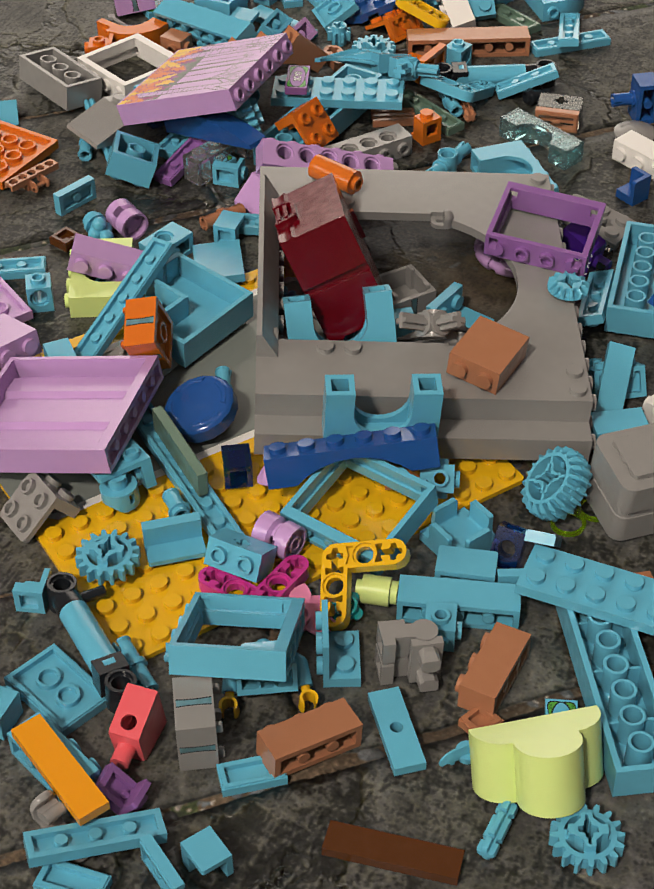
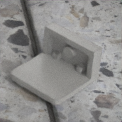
(34, 503)

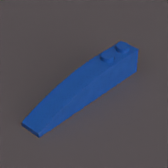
(217, 128)

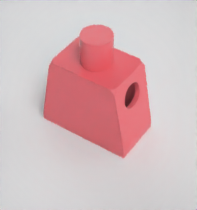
(136, 725)

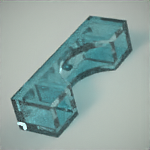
(562, 147)

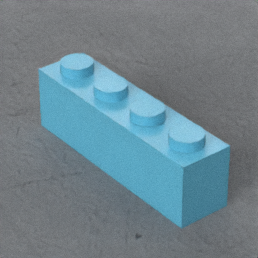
(478, 602)

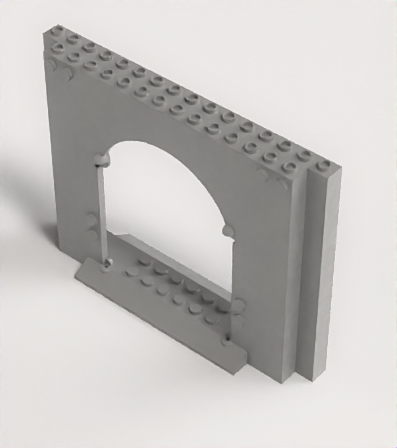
(536, 409)

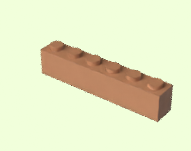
(485, 41)

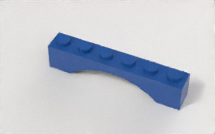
(409, 446)

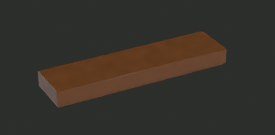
(393, 852)

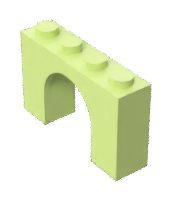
(88, 296)

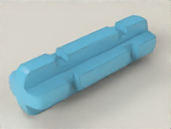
(497, 829)

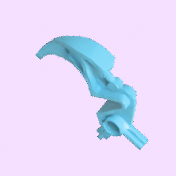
(396, 65)

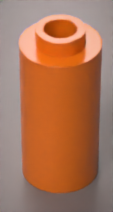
(347, 178)

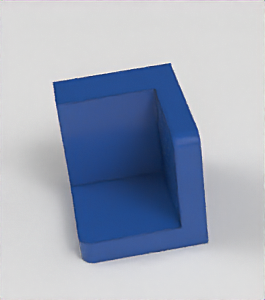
(637, 189)

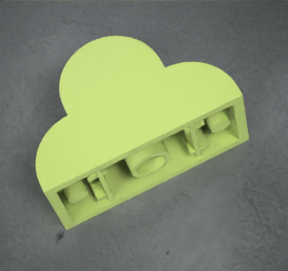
(539, 761)

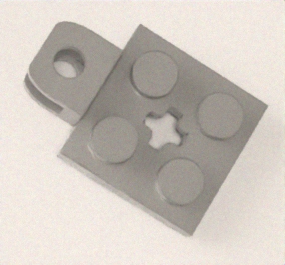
(615, 226)

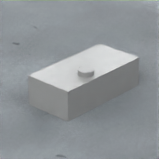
(59, 78)

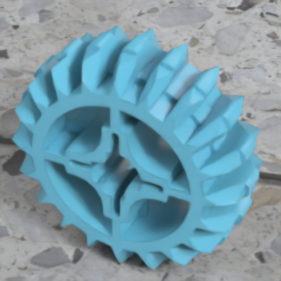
(556, 484)

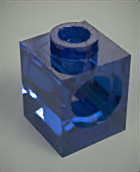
(516, 535)

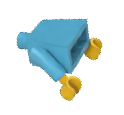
(298, 678)

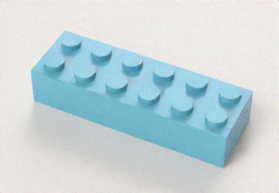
(633, 284)

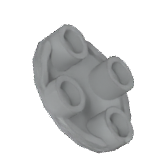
(638, 126)

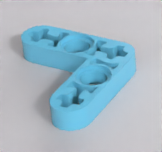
(466, 92)

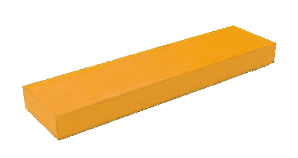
(60, 770)

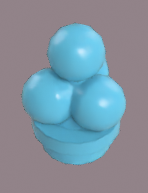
(96, 225)

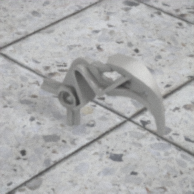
(431, 326)

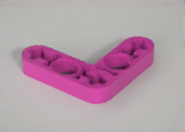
(279, 575)

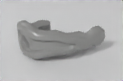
(48, 811)

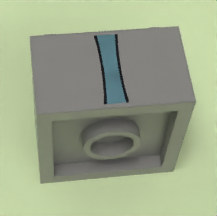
(409, 288)
(196, 722)

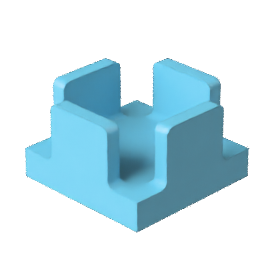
(459, 527)

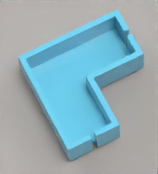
(200, 304)

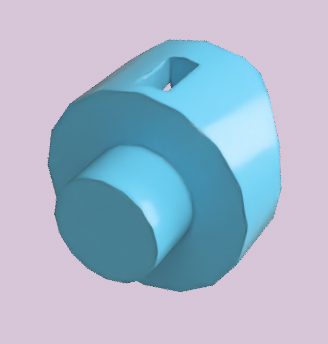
(116, 493)

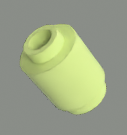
(377, 590)

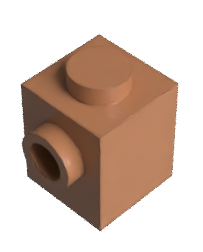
(176, 40)

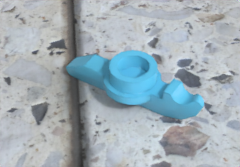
(461, 753)

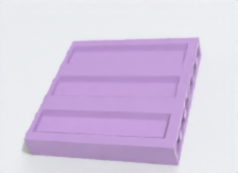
(72, 411)

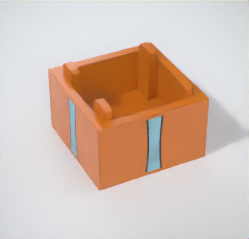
(148, 329)

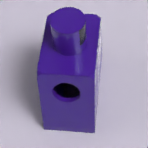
(575, 238)

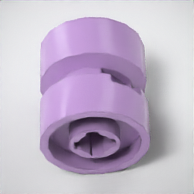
(126, 219)
(279, 532)

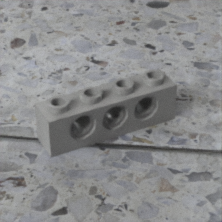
(389, 141)

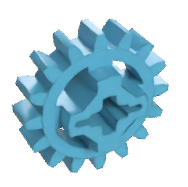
(375, 42)
(251, 114)
(107, 557)
(587, 840)

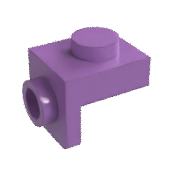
(121, 790)

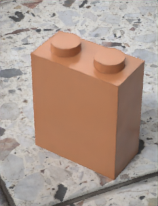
(487, 354)

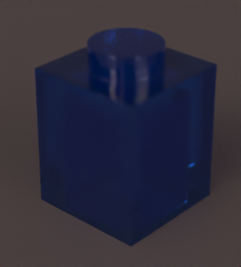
(237, 466)

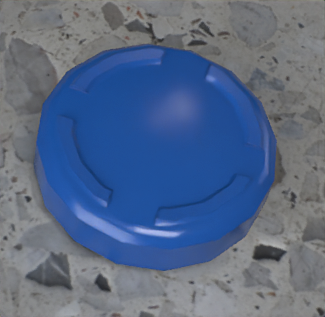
(202, 408)

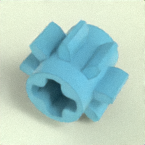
(339, 33)

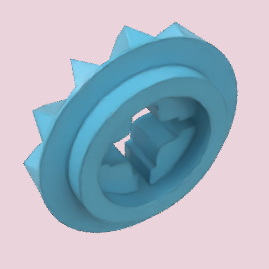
(559, 286)

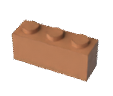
(493, 669)
(309, 738)

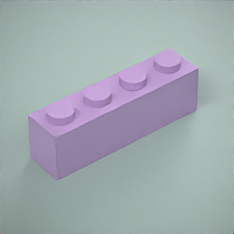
(101, 258)

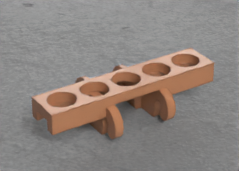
(39, 171)

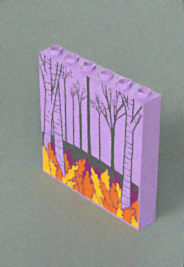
(205, 79)

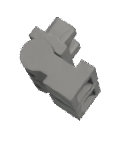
(409, 651)

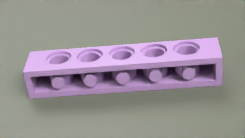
(269, 150)

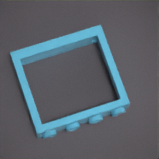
(377, 470)
(236, 661)

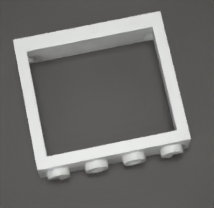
(119, 51)

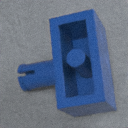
(639, 98)

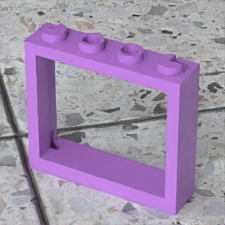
(551, 205)

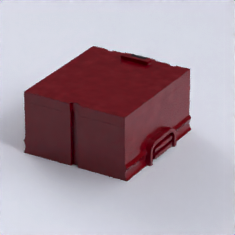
(326, 254)

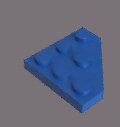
(369, 8)

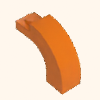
(150, 29)

